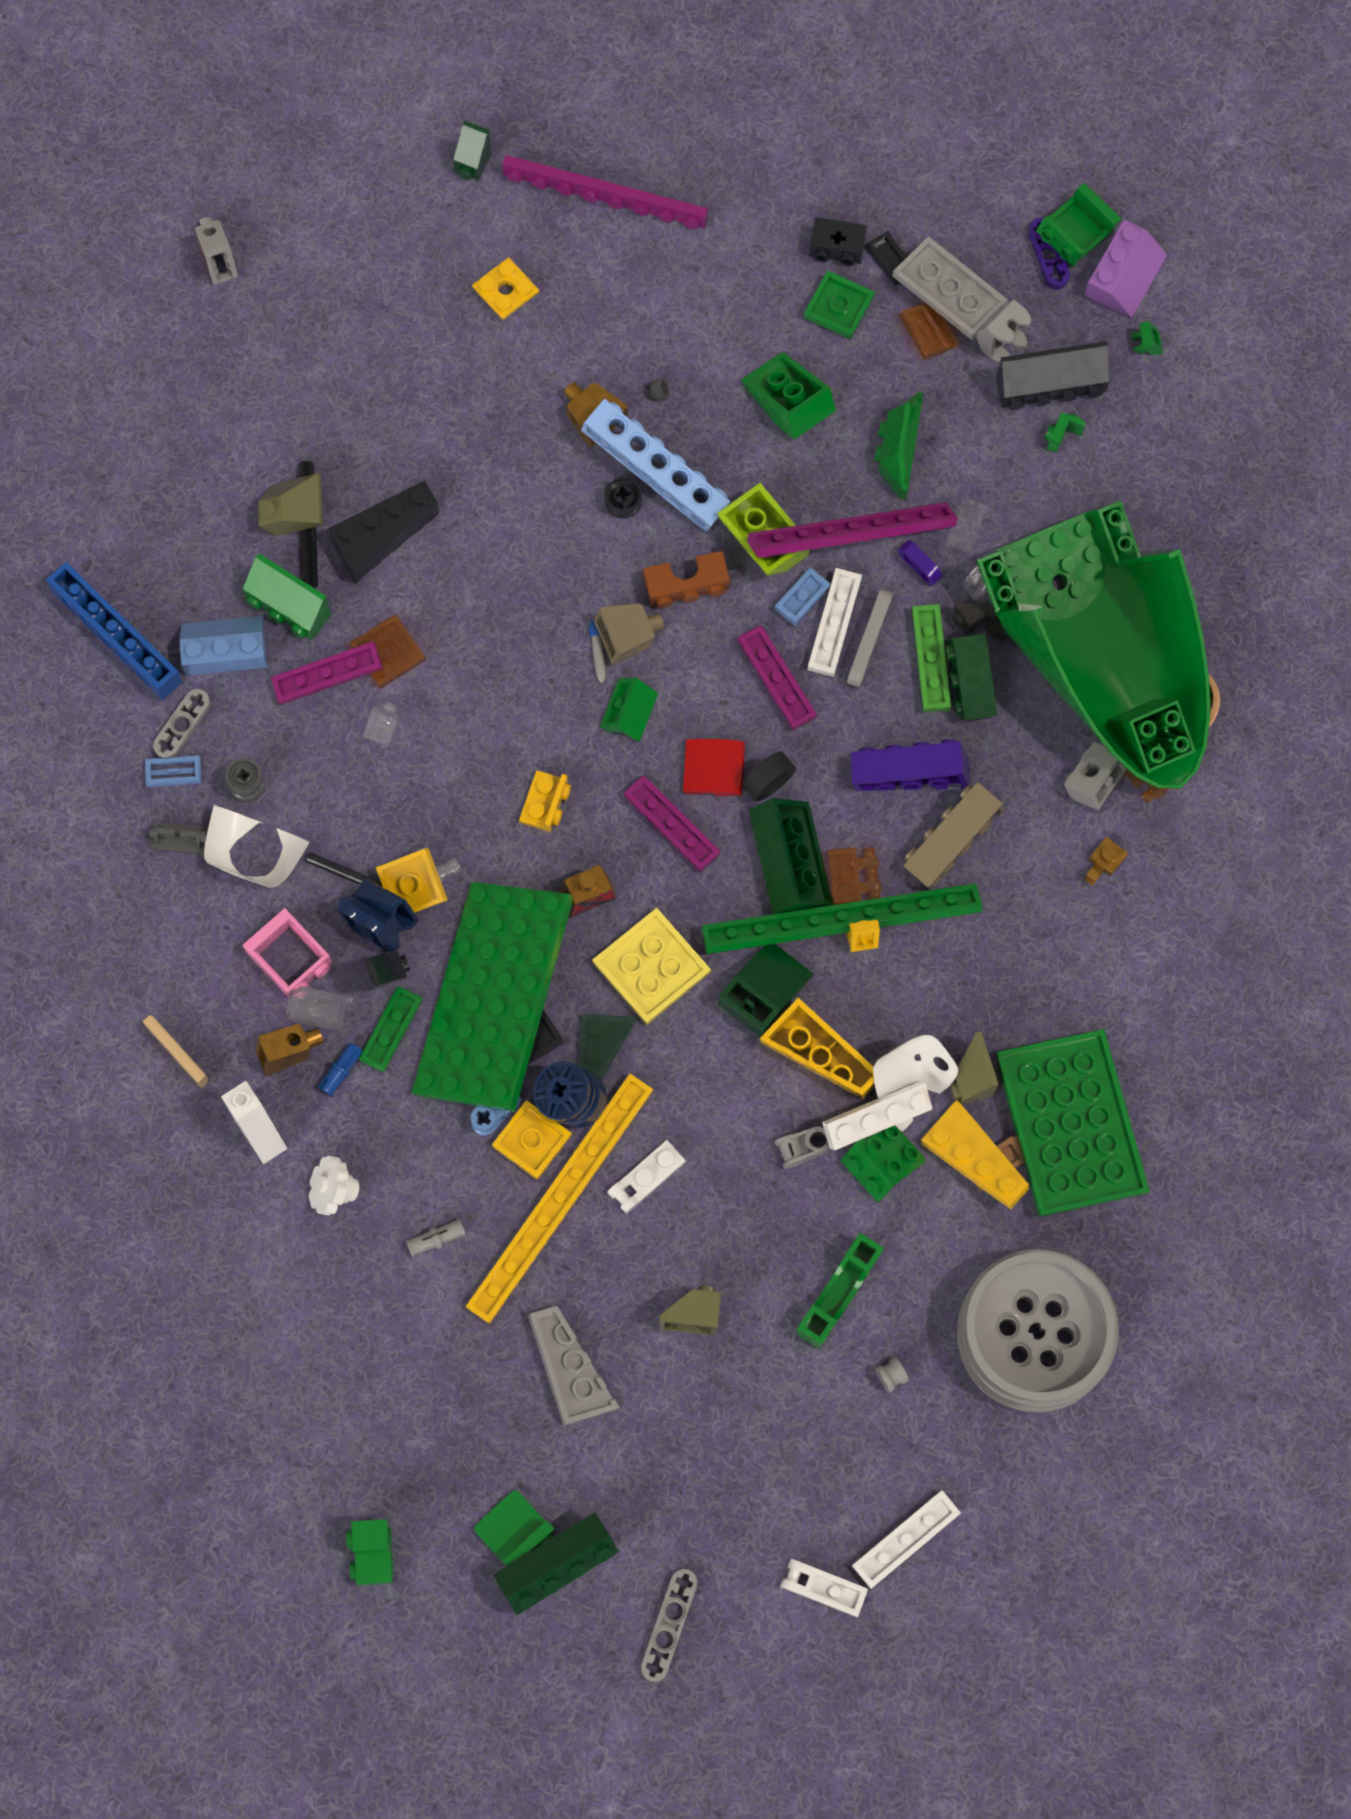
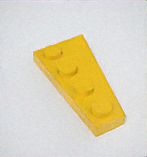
(970, 1151)

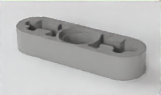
(179, 713)

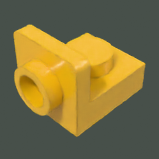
(863, 935)

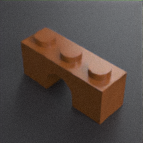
(665, 587)

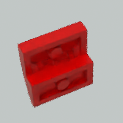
(714, 767)

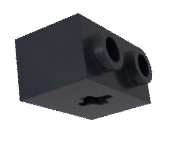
(849, 235)

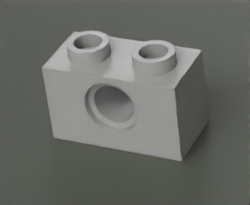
(1094, 789)

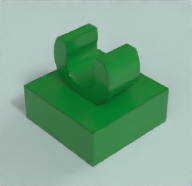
(1150, 339)

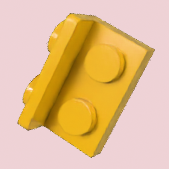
(544, 800)

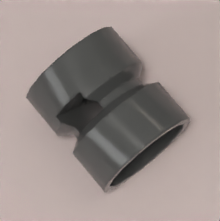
(245, 780)

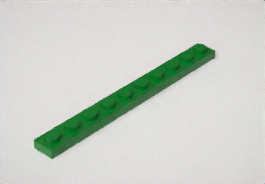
(837, 918)

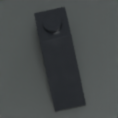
(387, 968)

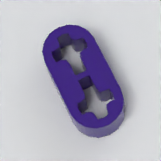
(920, 562)

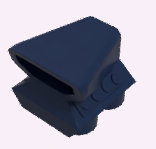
(377, 915)

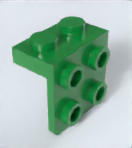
(882, 1161)
(513, 1528)

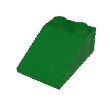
(790, 394)

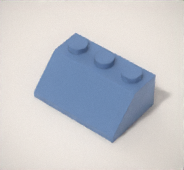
(223, 645)

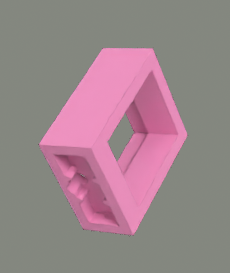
(269, 934)

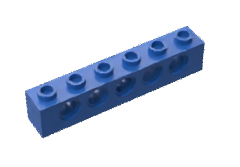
(114, 631)

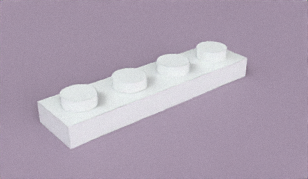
(834, 622)
(877, 1115)
(906, 1539)

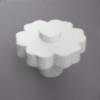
(331, 1186)

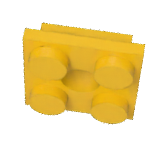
(505, 274)

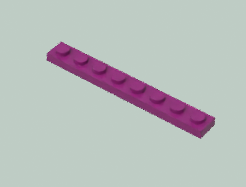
(613, 194)
(851, 529)

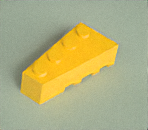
(811, 1041)

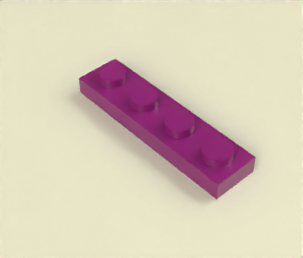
(327, 673)
(777, 677)
(672, 824)

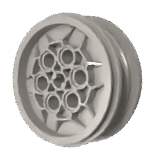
(1085, 1314)

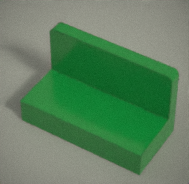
(629, 708)

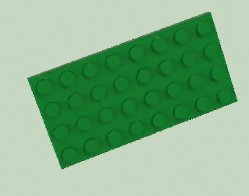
(492, 996)

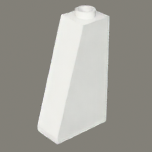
(254, 1122)

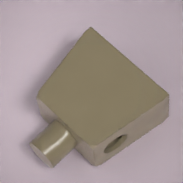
(626, 630)

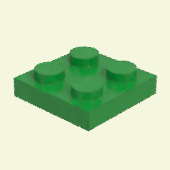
(839, 305)

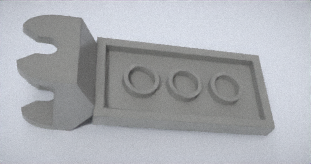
(964, 299)

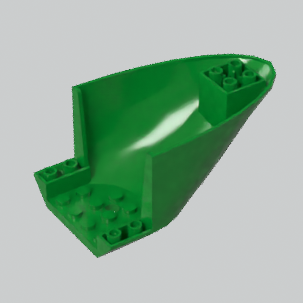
(1113, 640)

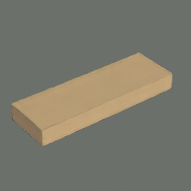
(176, 1051)

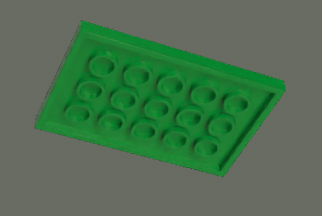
(1071, 1123)

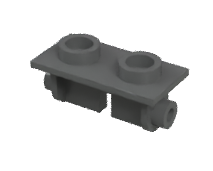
(178, 838)

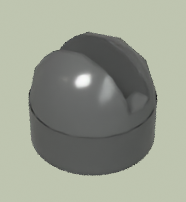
(656, 392)

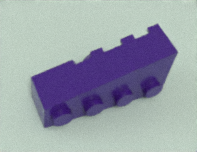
(911, 766)

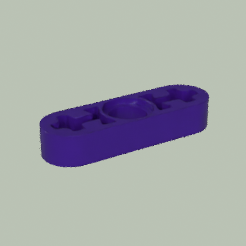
(1061, 268)

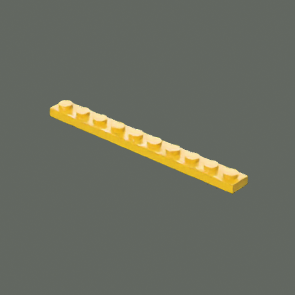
(559, 1199)

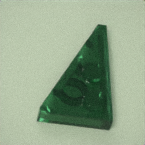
(602, 1040)

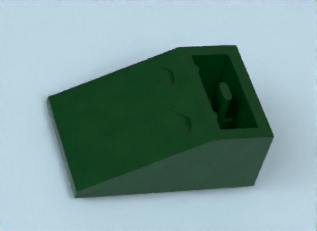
(764, 988)

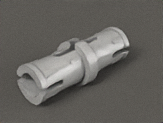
(435, 1237)

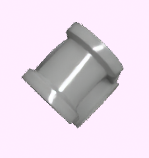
(801, 1147)

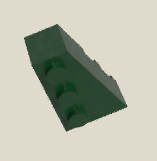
(971, 677)

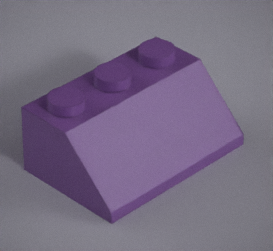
(1126, 270)

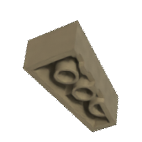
(953, 835)

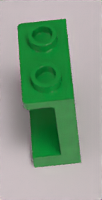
(1078, 225)

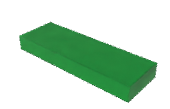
(390, 1029)

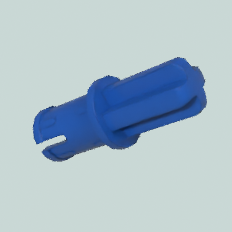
(340, 1069)

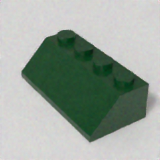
(790, 855)
(556, 1563)

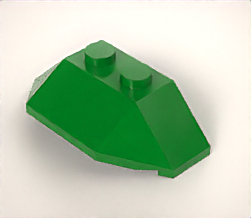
(899, 443)

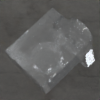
(383, 723)

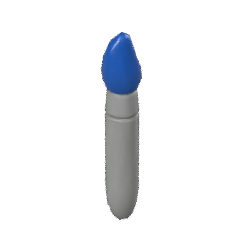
(598, 654)

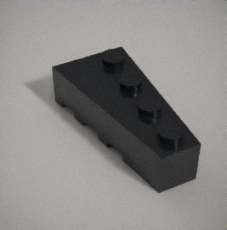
(382, 528)

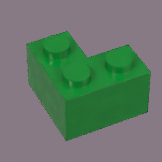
(373, 1552)

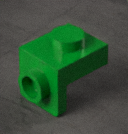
(1065, 422)

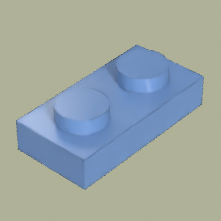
(802, 596)

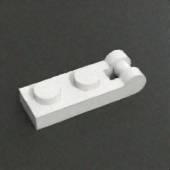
(647, 1176)
(825, 1588)

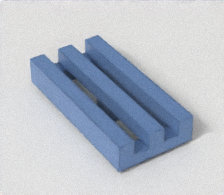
(197, 779)

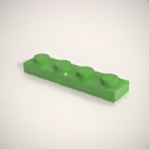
(931, 658)

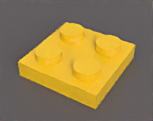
(414, 879)
(531, 1140)

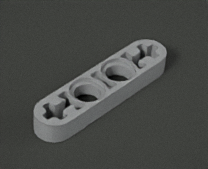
(870, 637)
(674, 1627)

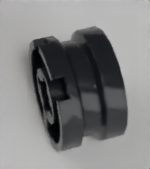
(614, 503)

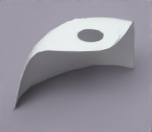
(228, 827)
(900, 1069)

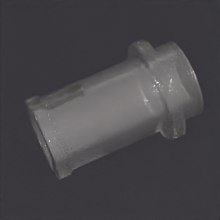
(448, 869)

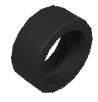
(769, 776)

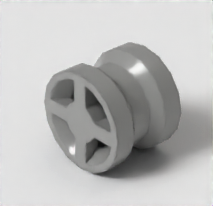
(892, 1374)

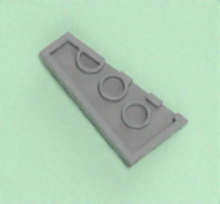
(573, 1380)

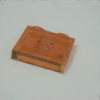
(396, 650)

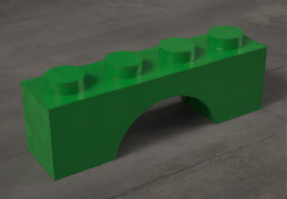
(839, 1291)

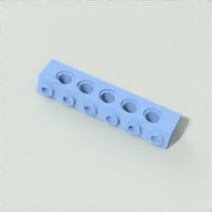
(640, 464)

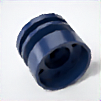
(582, 1100)

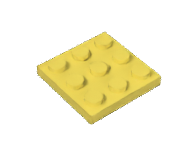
(651, 966)

